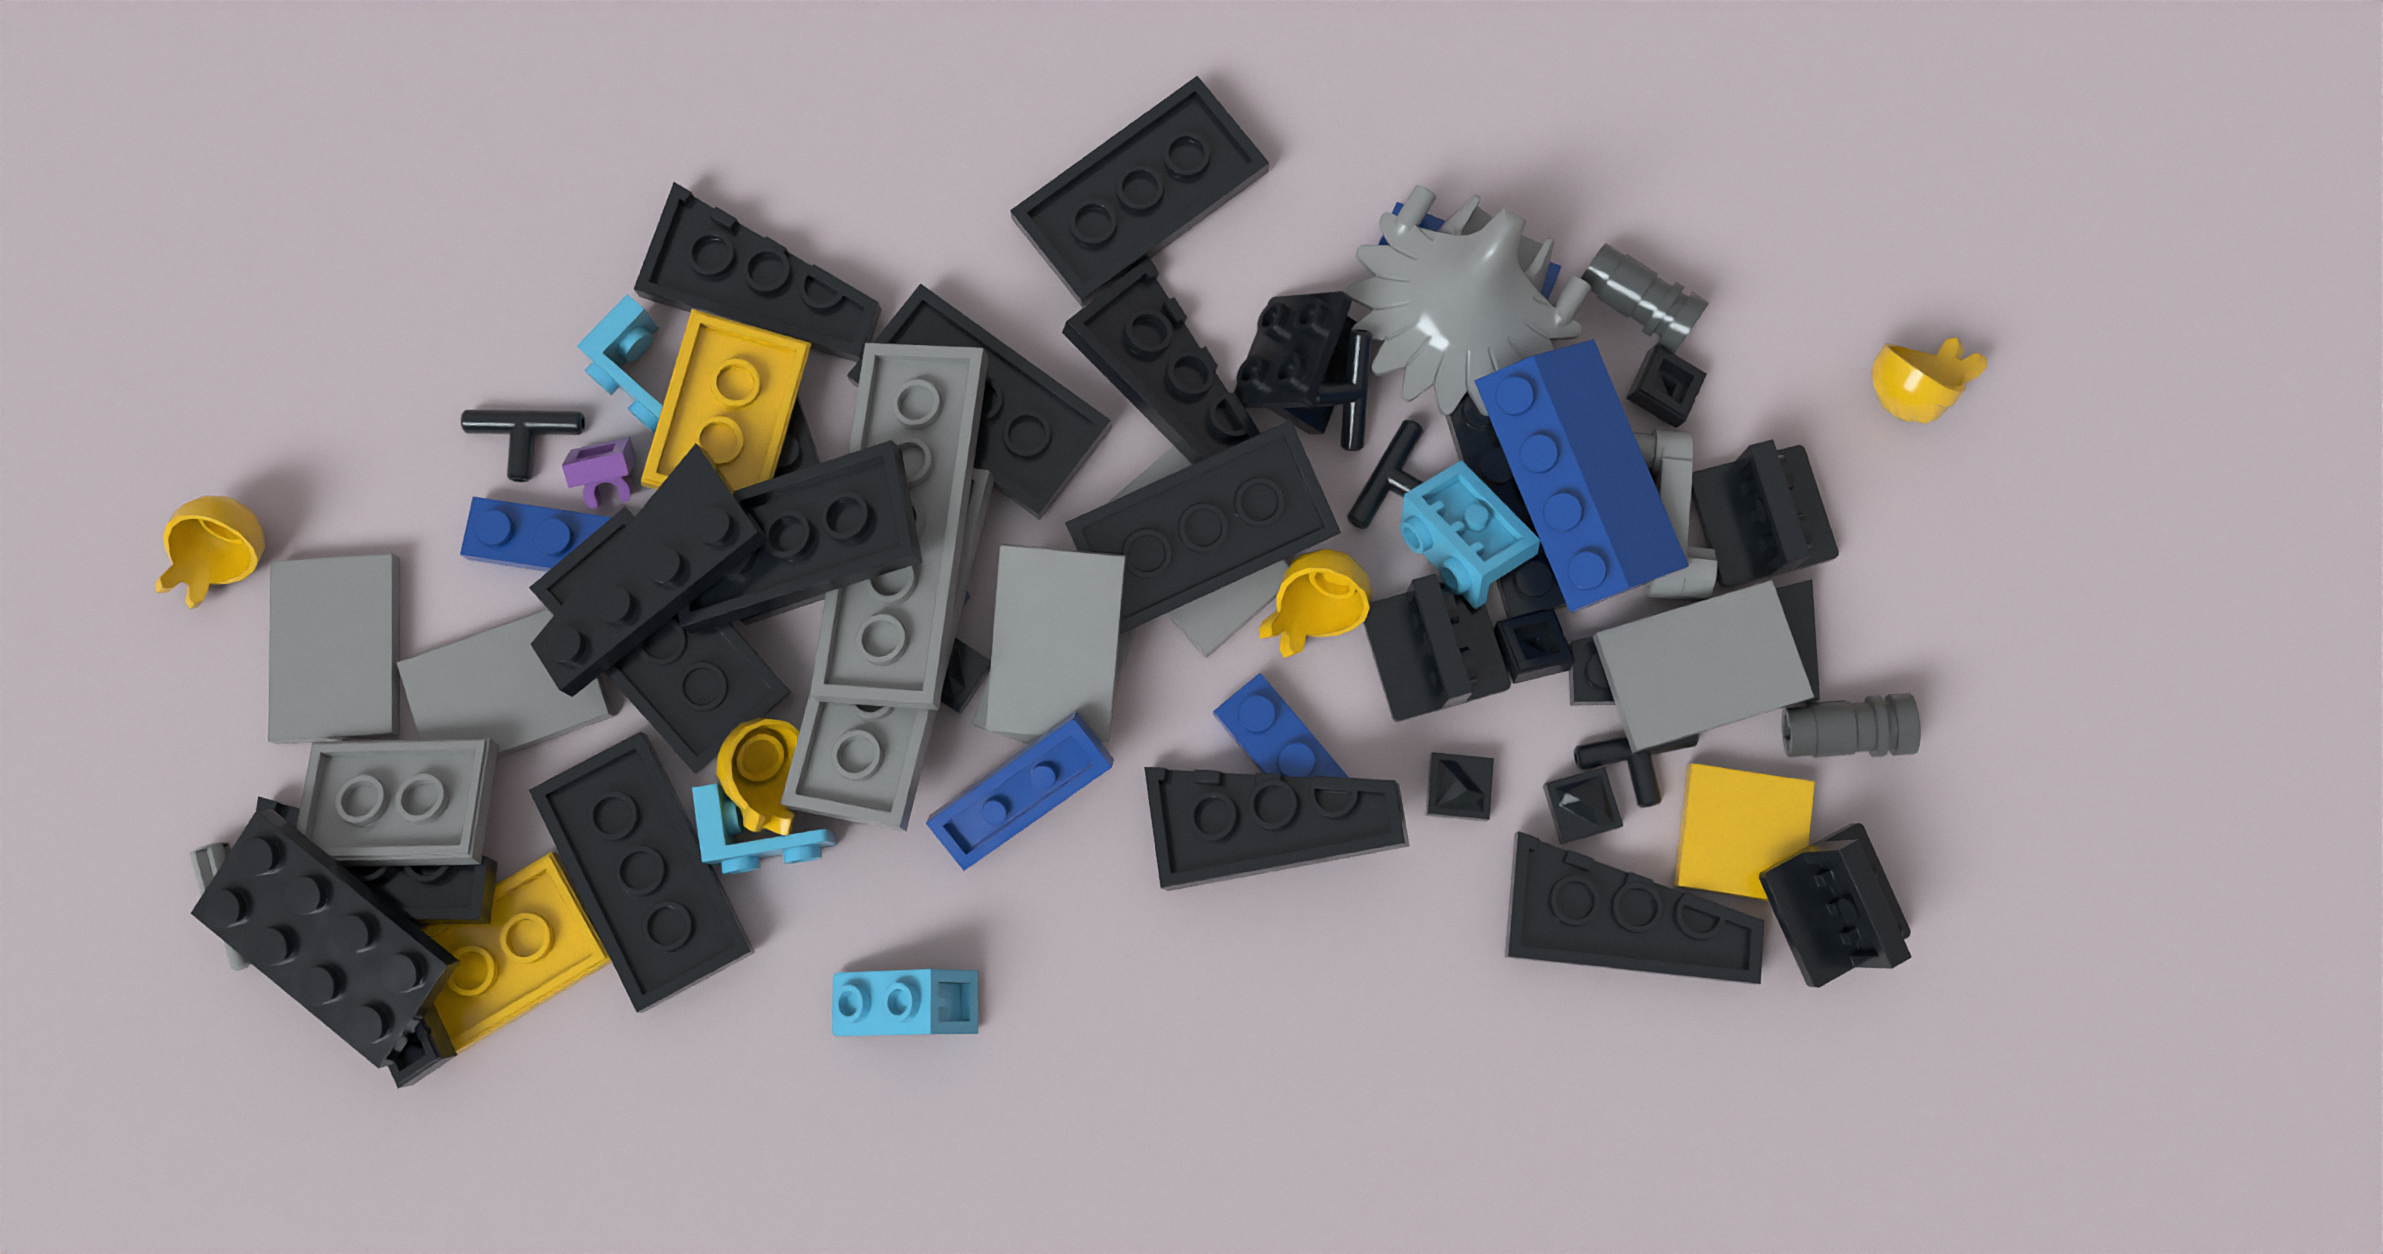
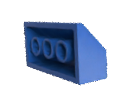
(1581, 474)

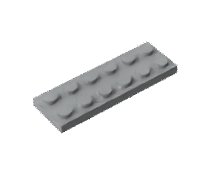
(892, 632)
(870, 758)

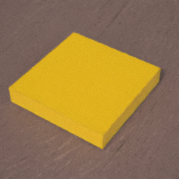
(1738, 827)

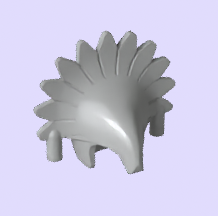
(1459, 299)

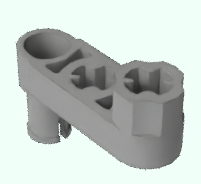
(1671, 467)

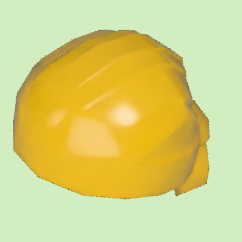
(1922, 384)
(209, 545)
(1318, 597)
(755, 772)

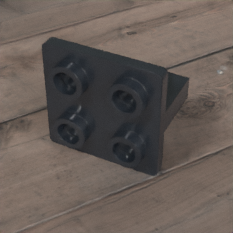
(1294, 351)
(1763, 514)
(1433, 650)
(1837, 907)

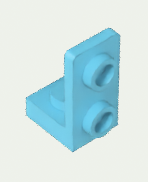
(615, 340)
(722, 819)
(905, 1002)

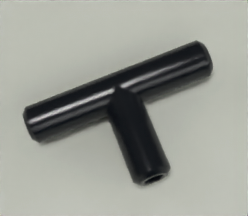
(1351, 391)
(522, 427)
(1388, 475)
(1639, 763)

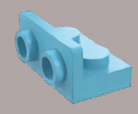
(1465, 532)

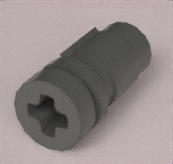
(1644, 296)
(1849, 728)

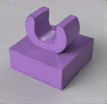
(599, 464)

